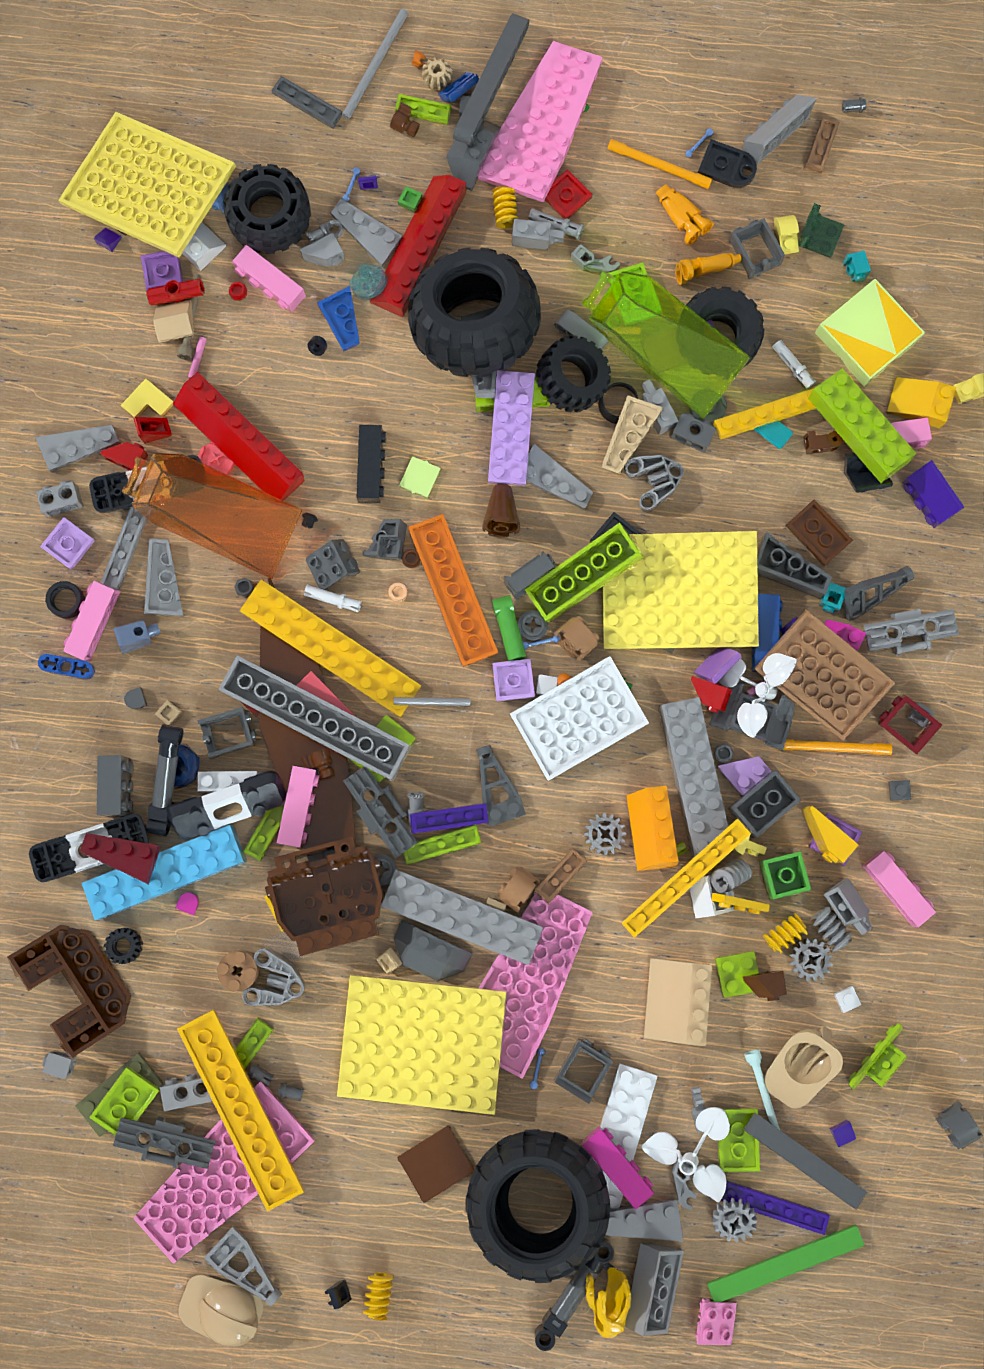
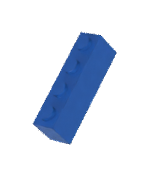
(768, 626)

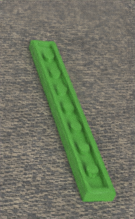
(785, 1264)

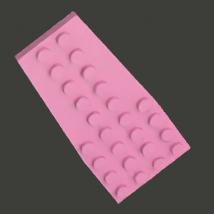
(542, 123)
(536, 987)
(202, 1199)

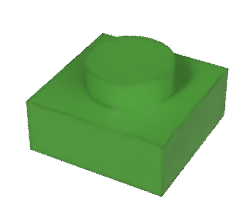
(410, 199)

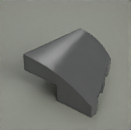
(388, 540)

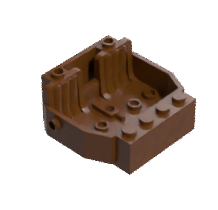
(301, 901)

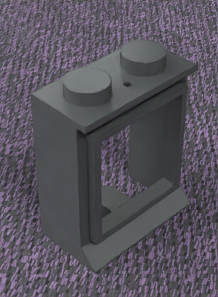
(754, 229)
(528, 574)
(209, 739)
(602, 1056)

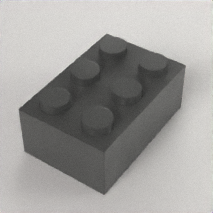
(114, 785)
(764, 803)

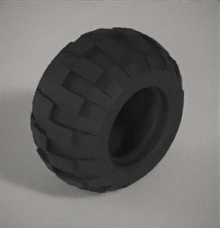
(479, 344)
(523, 1252)

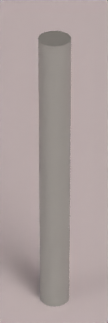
(431, 701)

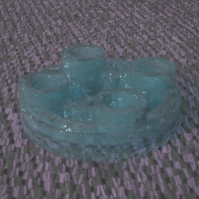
(368, 281)

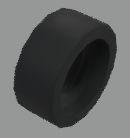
(54, 590)

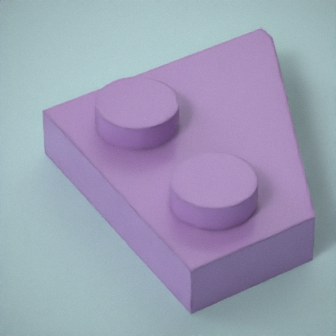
(744, 773)

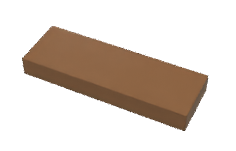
(822, 145)
(560, 876)

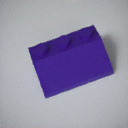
(932, 494)

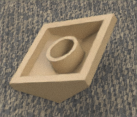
(173, 321)

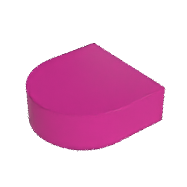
(188, 903)

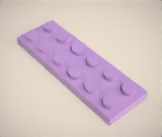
(511, 428)

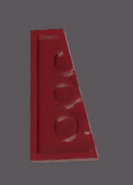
(127, 856)

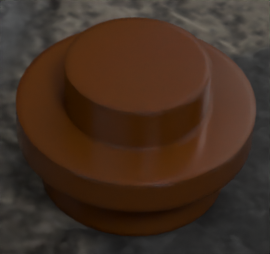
(411, 558)

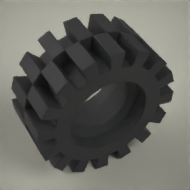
(114, 954)

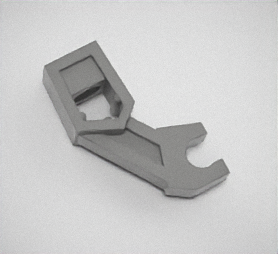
(592, 264)
(697, 1103)
(682, 1190)

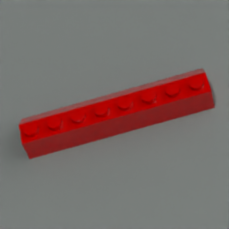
(420, 242)
(237, 438)

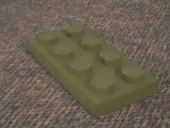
(92, 1100)

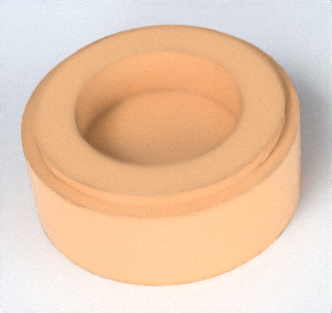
(398, 592)

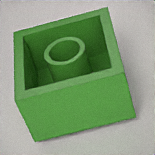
(784, 875)

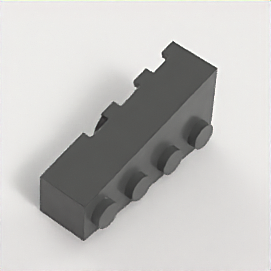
(789, 568)

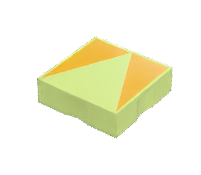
(869, 332)

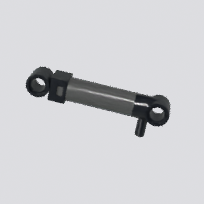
(170, 740)
(557, 1317)

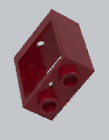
(926, 734)

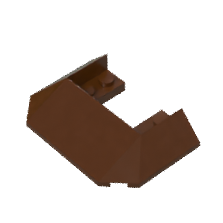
(88, 974)

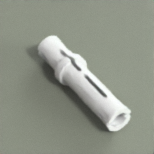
(799, 370)
(340, 601)

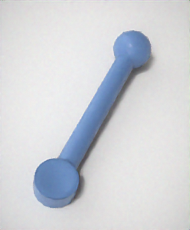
(709, 132)
(356, 171)
(555, 639)
(533, 1084)

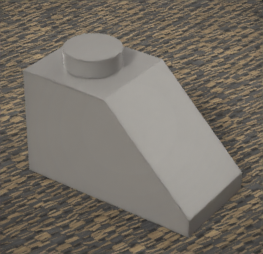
(324, 252)

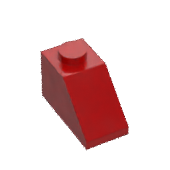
(124, 454)
(711, 694)

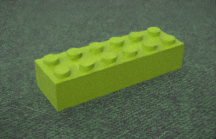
(861, 425)
(584, 573)

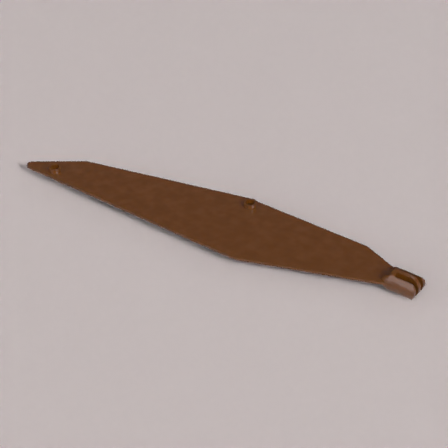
(332, 809)

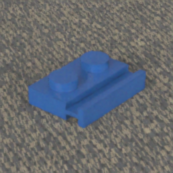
(459, 87)

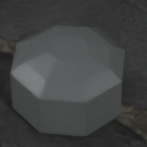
(244, 587)
(723, 753)

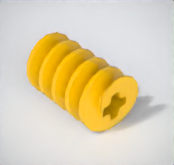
(504, 206)
(785, 934)
(378, 1296)

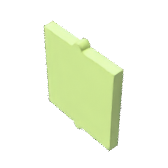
(419, 477)

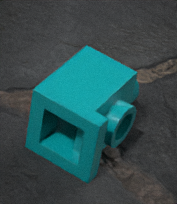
(857, 266)
(835, 592)

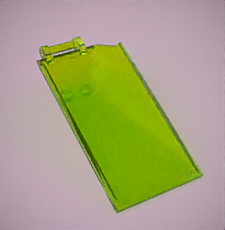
(666, 339)

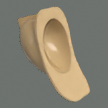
(803, 1067)
(220, 1310)

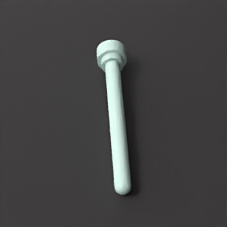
(753, 1058)

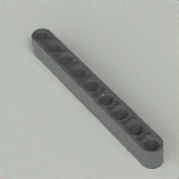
(491, 79)

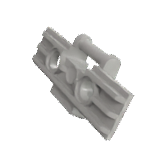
(910, 624)

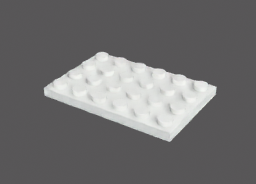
(579, 718)

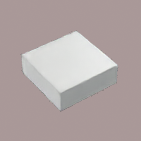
(545, 684)

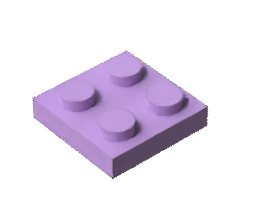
(67, 543)
(513, 680)

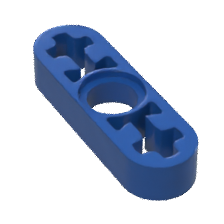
(78, 674)

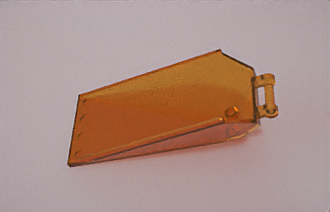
(214, 510)

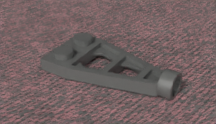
(855, 595)
(505, 810)

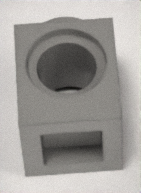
(58, 1064)

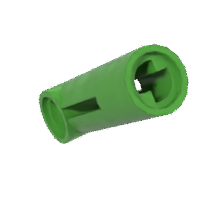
(509, 628)

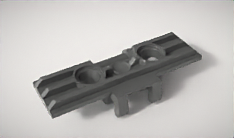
(375, 814)
(164, 1137)

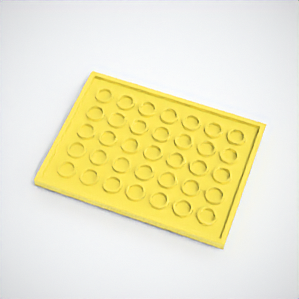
(147, 184)
(685, 593)
(422, 1044)

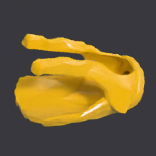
(612, 1305)

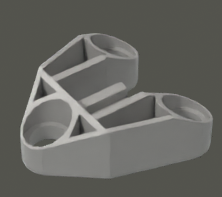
(650, 464)
(271, 996)

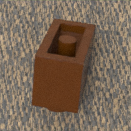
(767, 984)

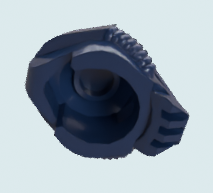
(187, 766)

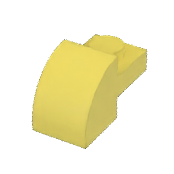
(786, 232)
(970, 389)
(752, 848)

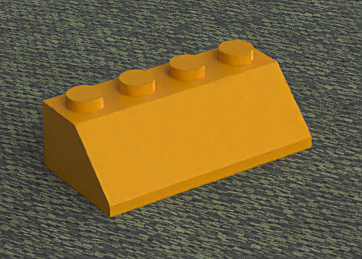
(652, 829)

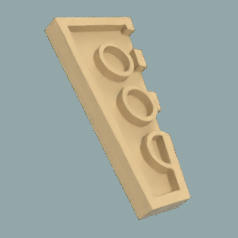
(630, 430)

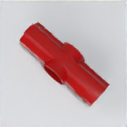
(175, 291)

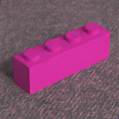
(617, 1166)

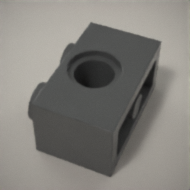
(683, 435)

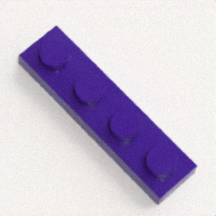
(448, 818)

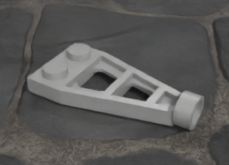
(225, 1249)

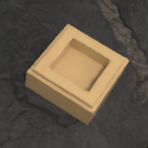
(168, 713)
(496, 904)
(389, 961)

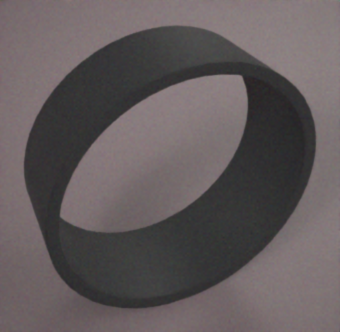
(608, 416)

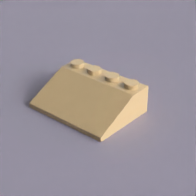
(678, 1001)

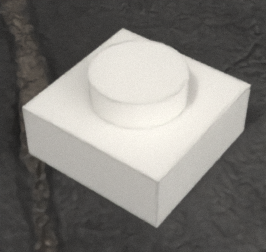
(847, 999)

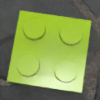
(731, 973)

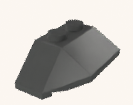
(467, 160)
(429, 953)

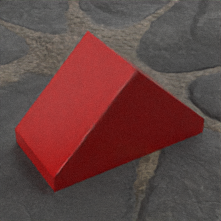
(152, 428)

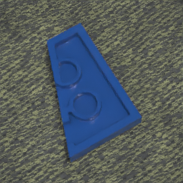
(340, 316)

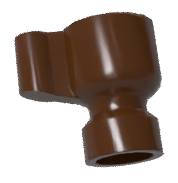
(401, 122)
(320, 760)

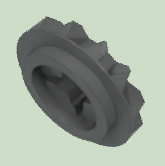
(527, 618)
(388, 863)

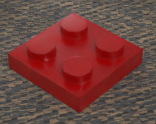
(567, 195)

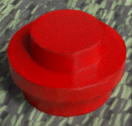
(237, 291)

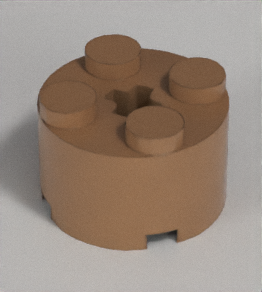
(576, 638)
(518, 889)
(227, 970)

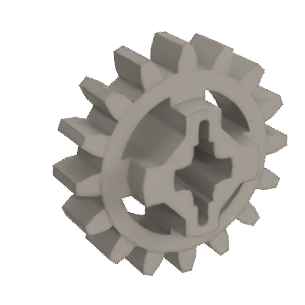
(597, 827)
(815, 967)
(736, 1223)

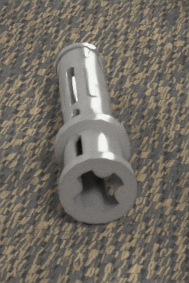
(562, 225)

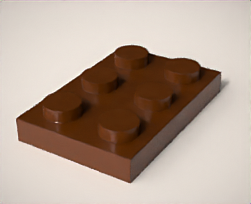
(819, 532)

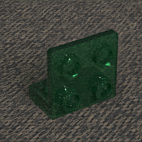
(820, 233)

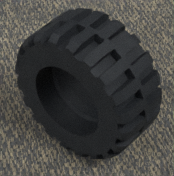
(591, 363)

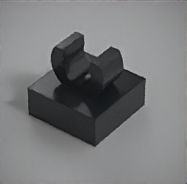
(339, 1294)

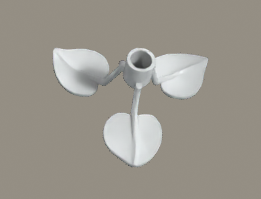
(777, 670)
(709, 1179)

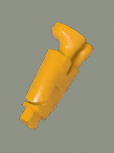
(683, 214)
(704, 265)

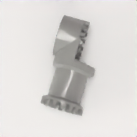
(324, 230)
(415, 802)

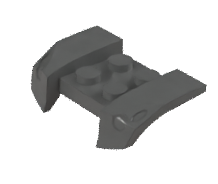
(777, 723)

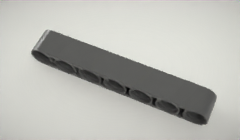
(805, 1161)

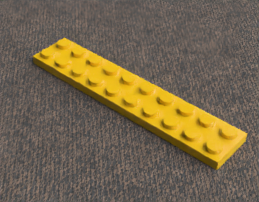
(328, 647)
(240, 1110)

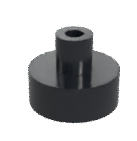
(317, 345)

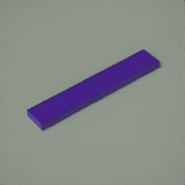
(778, 1208)

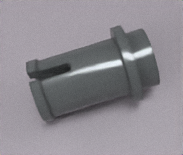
(854, 105)
(259, 1074)
(290, 1092)

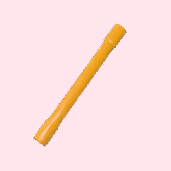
(695, 178)
(875, 748)

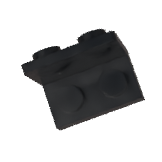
(860, 476)

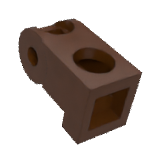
(821, 443)

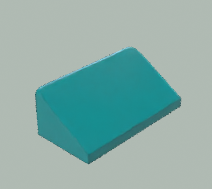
(775, 433)

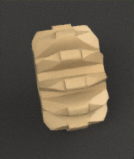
(437, 73)

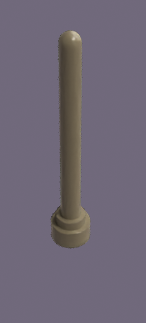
(185, 350)

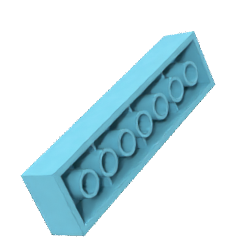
(172, 871)

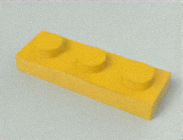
(740, 904)

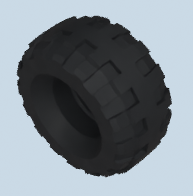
(272, 232)
(735, 311)

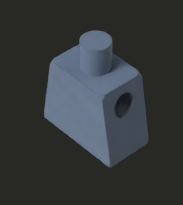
(128, 639)

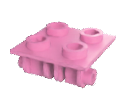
(715, 1322)

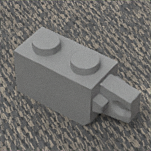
(535, 234)
(667, 419)
(849, 905)

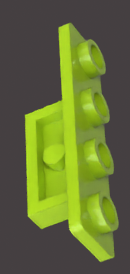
(883, 1061)

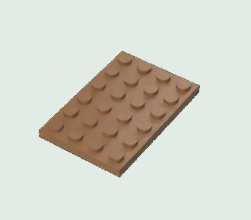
(829, 675)

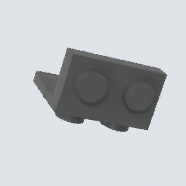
(332, 563)

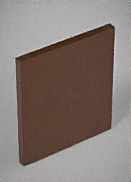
(435, 1164)

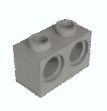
(60, 503)

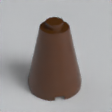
(501, 513)

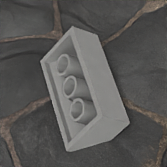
(778, 127)
(654, 1289)

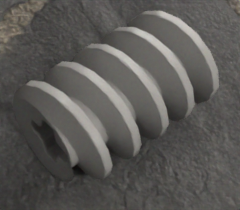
(731, 876)
(832, 929)

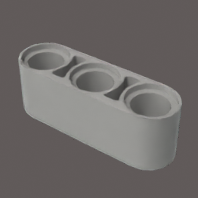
(571, 324)

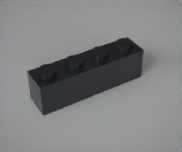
(370, 464)

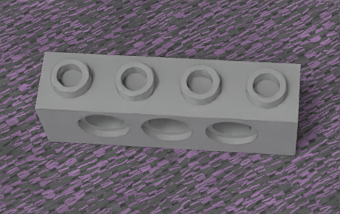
(174, 1099)

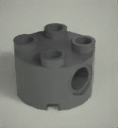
(960, 1126)

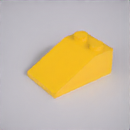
(921, 399)
(828, 837)

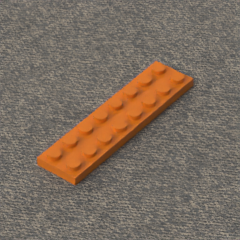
(453, 590)

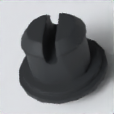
(308, 520)

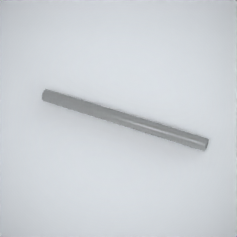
(375, 63)

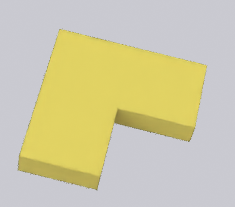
(147, 395)

